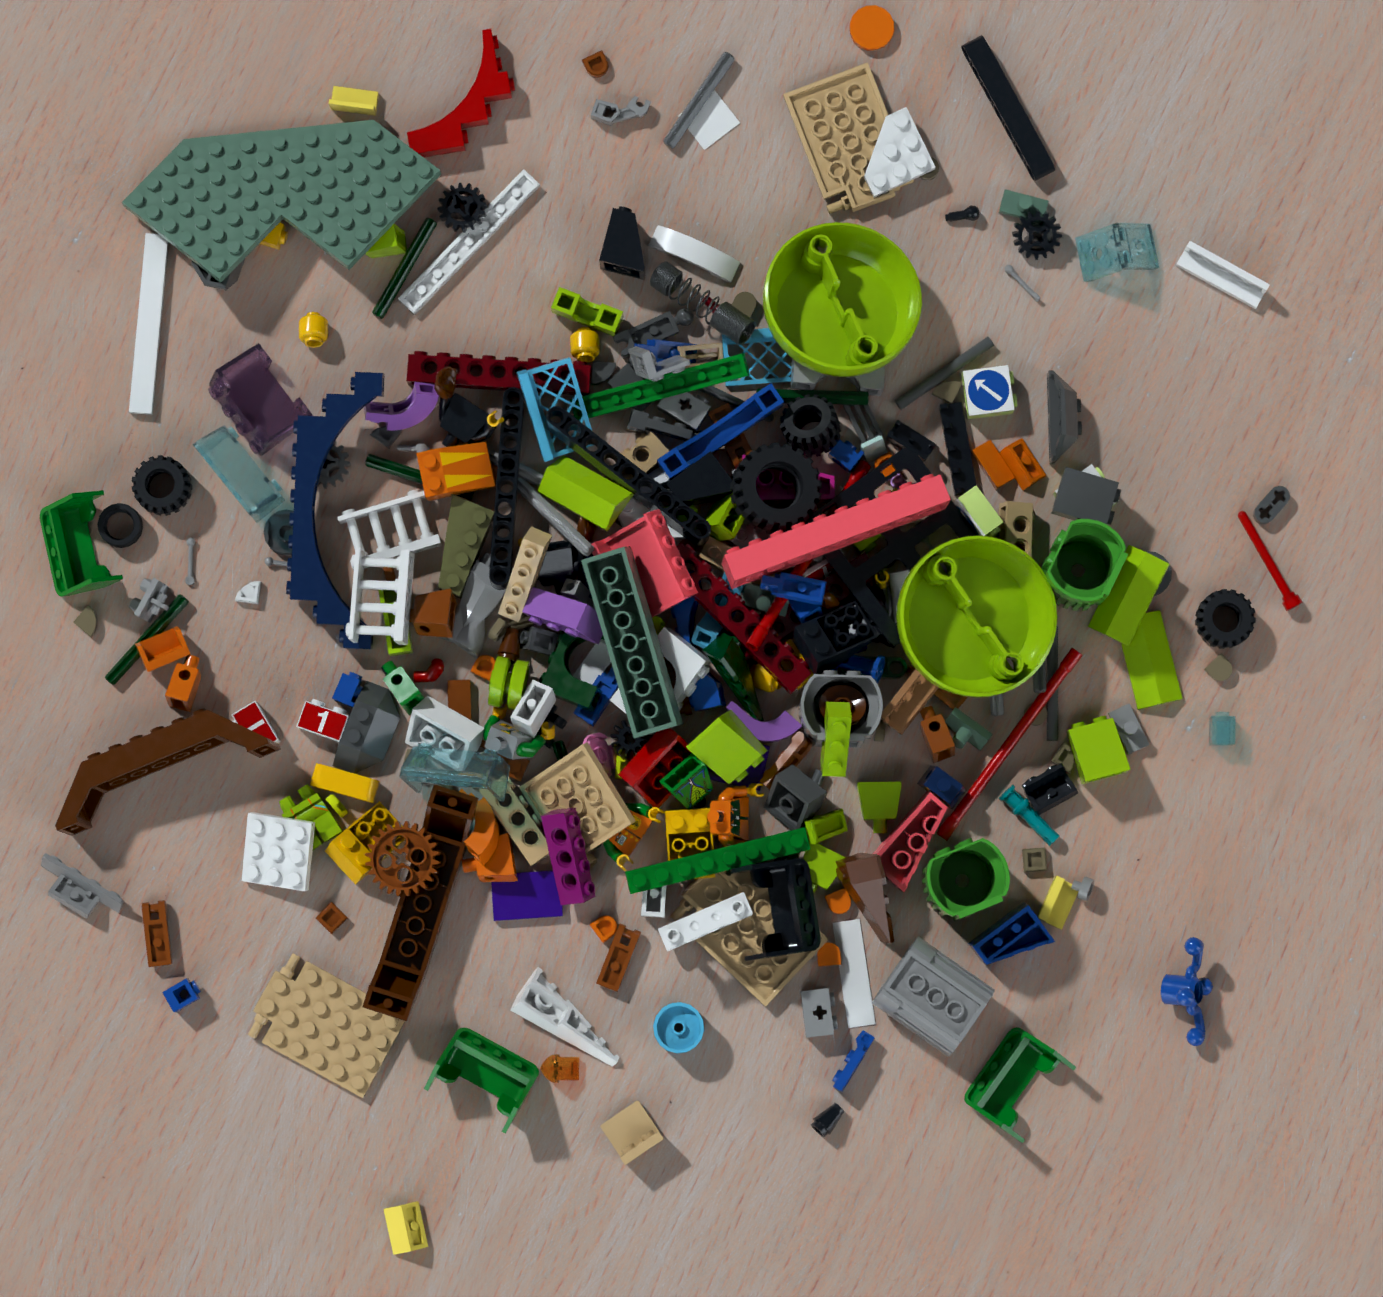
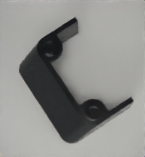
(791, 907)

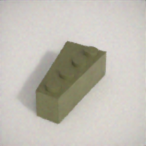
(464, 540)

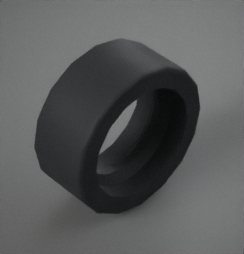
(116, 508)

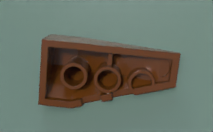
(864, 881)

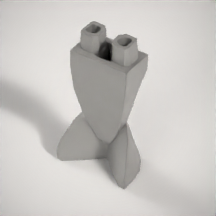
(476, 605)

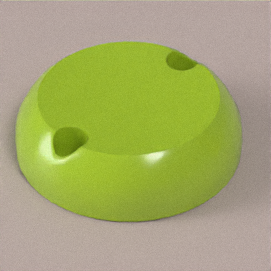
(843, 305)
(976, 616)

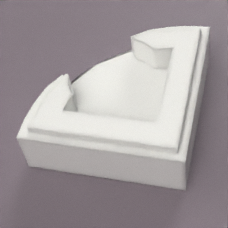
(249, 593)

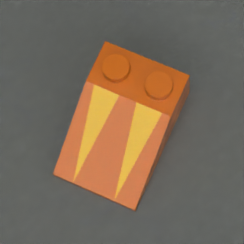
(455, 470)

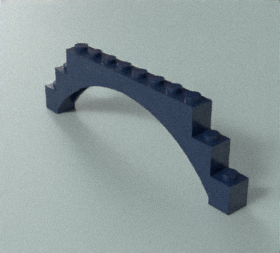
(313, 444)

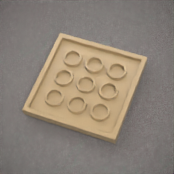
(580, 783)

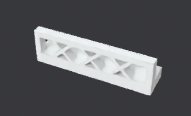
(1222, 275)

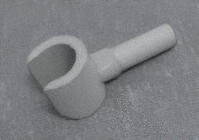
(419, 448)

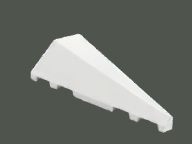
(547, 1009)

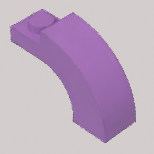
(406, 412)
(767, 731)

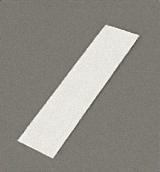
(854, 973)

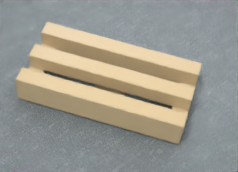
(719, 354)

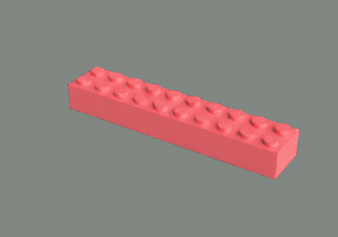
(835, 531)

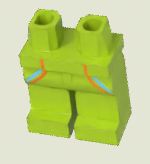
(314, 810)

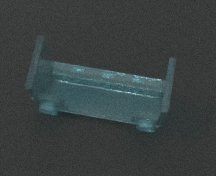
(239, 472)
(456, 768)

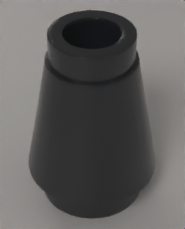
(827, 1120)

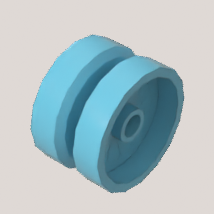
(678, 1041)

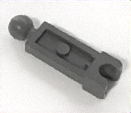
(656, 328)
(640, 422)

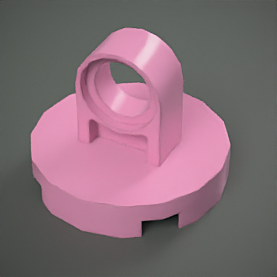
(603, 751)

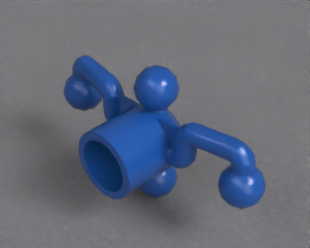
(1189, 990)

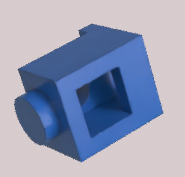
(845, 455)
(348, 689)
(174, 998)

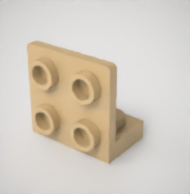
(631, 1132)

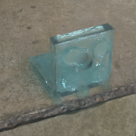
(1118, 250)

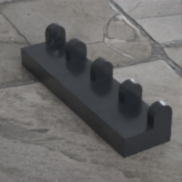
(957, 447)

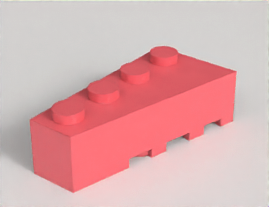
(910, 839)

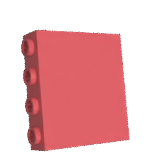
(657, 560)

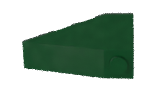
(733, 668)

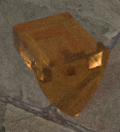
(560, 1068)

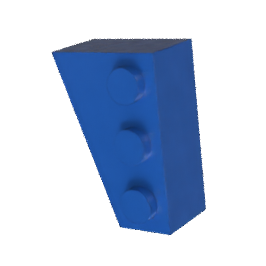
(1011, 935)

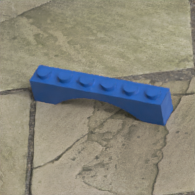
(722, 432)
(709, 690)

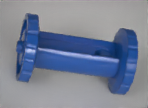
(866, 666)

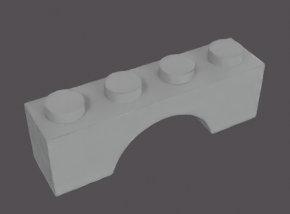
(806, 379)

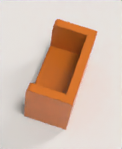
(162, 649)

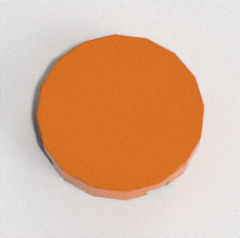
(871, 28)

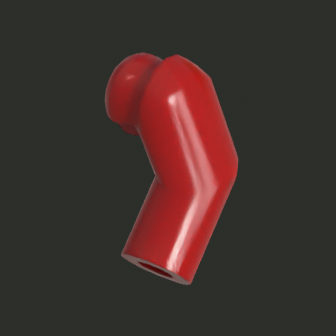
(432, 673)

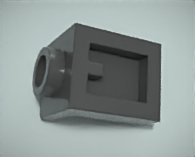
(538, 640)

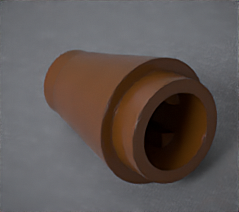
(510, 645)

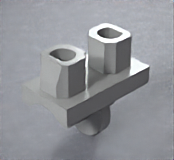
(152, 600)

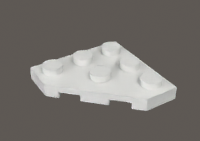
(897, 154)

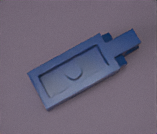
(665, 349)
(795, 587)
(608, 685)
(853, 1060)

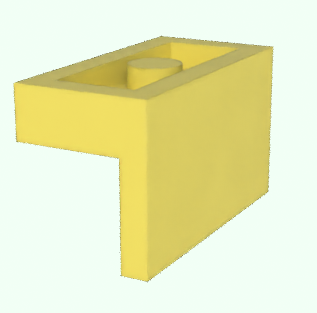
(354, 100)
(1057, 903)
(405, 1228)

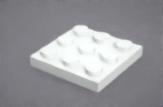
(278, 851)

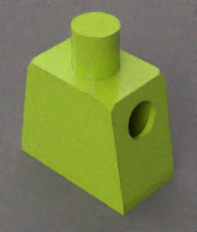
(390, 244)
(724, 522)
(879, 803)
(822, 865)

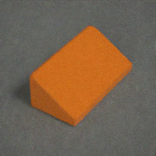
(993, 464)
(1022, 464)

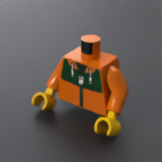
(730, 814)

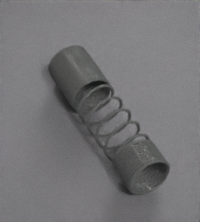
(725, 318)

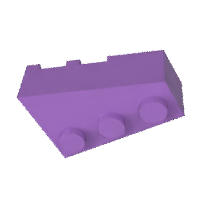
(563, 614)

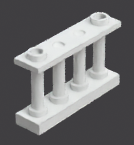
(427, 541)
(400, 608)
(705, 921)

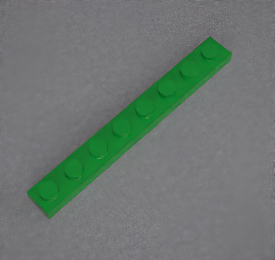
(671, 385)
(717, 860)

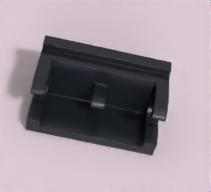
(904, 436)

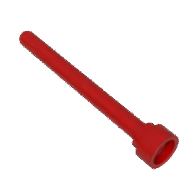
(1290, 598)

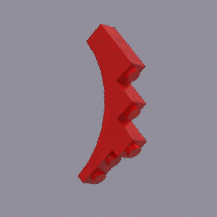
(490, 85)

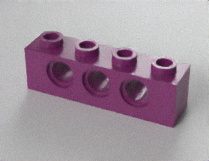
(564, 867)

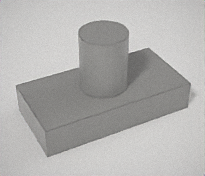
(1129, 729)

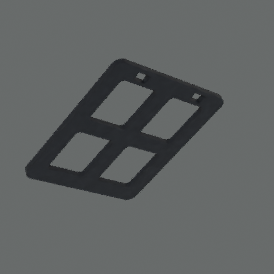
(899, 544)

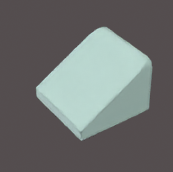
(873, 448)

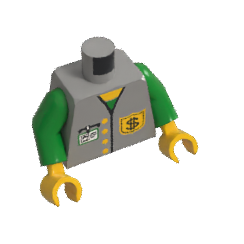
(512, 743)

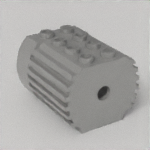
(812, 719)
(933, 996)

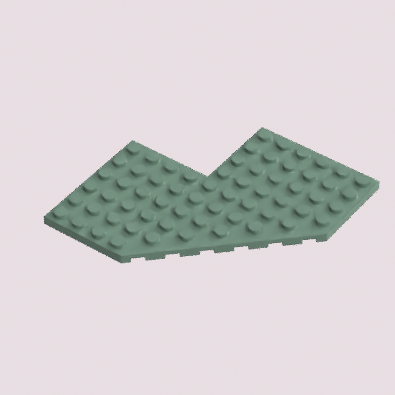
(327, 181)

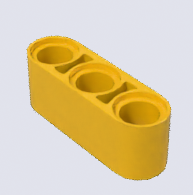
(344, 783)

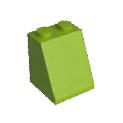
(728, 748)
(1097, 749)

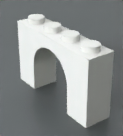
(687, 661)

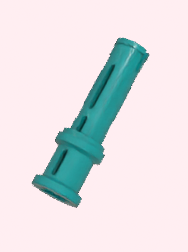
(1022, 808)

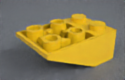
(688, 833)
(350, 846)

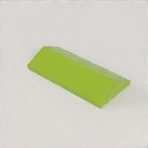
(584, 492)
(1130, 596)
(1151, 664)

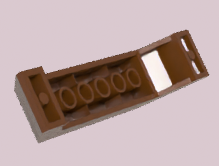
(149, 755)
(421, 915)

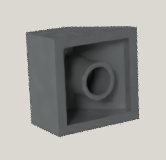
(794, 798)

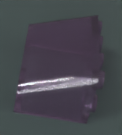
(255, 400)

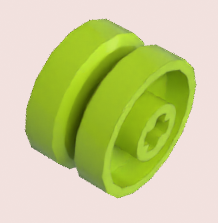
(504, 682)

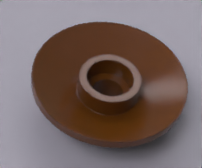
(845, 693)

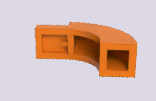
(485, 833)

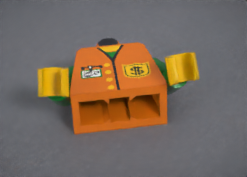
(623, 843)

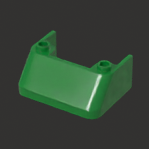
(71, 547)
(487, 1067)
(1008, 1075)

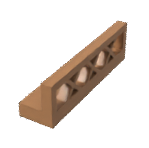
(908, 702)

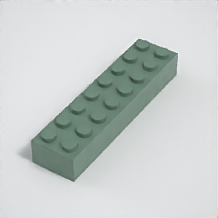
(632, 642)

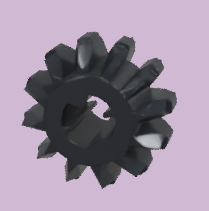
(621, 740)

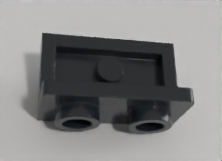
(1049, 789)

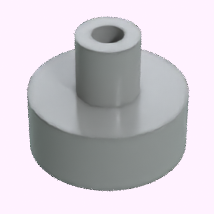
(1084, 888)

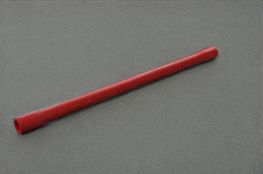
(761, 631)
(954, 819)

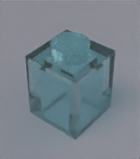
(1222, 729)

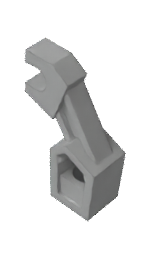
(631, 111)
(577, 591)

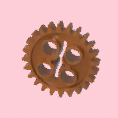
(415, 841)

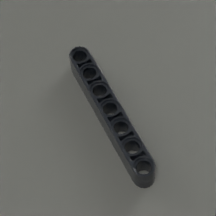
(1008, 108)

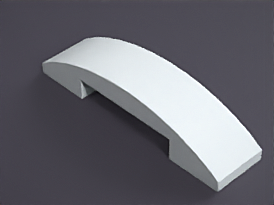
(694, 252)

